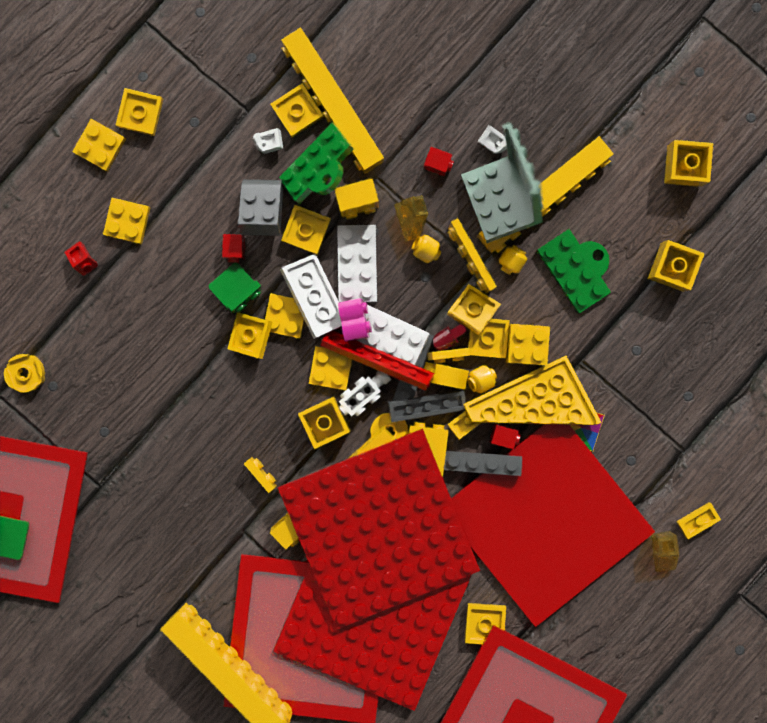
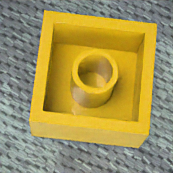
(688, 163)
(357, 198)
(676, 266)
(528, 344)
(324, 422)

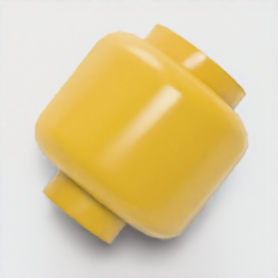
(426, 248)
(512, 260)
(481, 379)

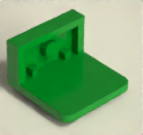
(235, 288)
(13, 537)

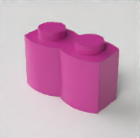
(354, 319)

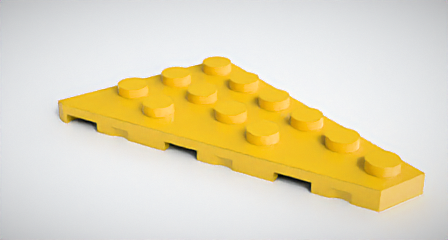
(539, 397)

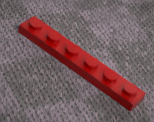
(378, 360)

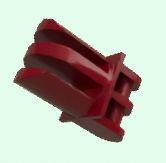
(447, 338)

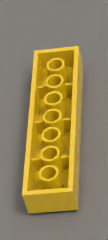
(225, 667)

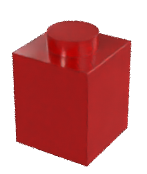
(438, 161)
(233, 247)
(504, 436)

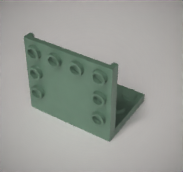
(505, 191)

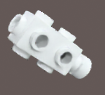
(361, 397)

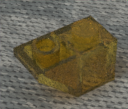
(412, 216)
(665, 551)

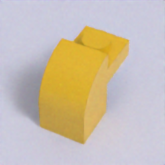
(448, 375)

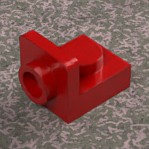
(80, 259)

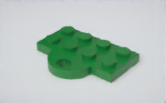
(317, 165)
(576, 269)

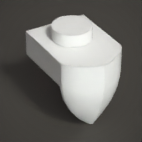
(493, 140)
(268, 141)

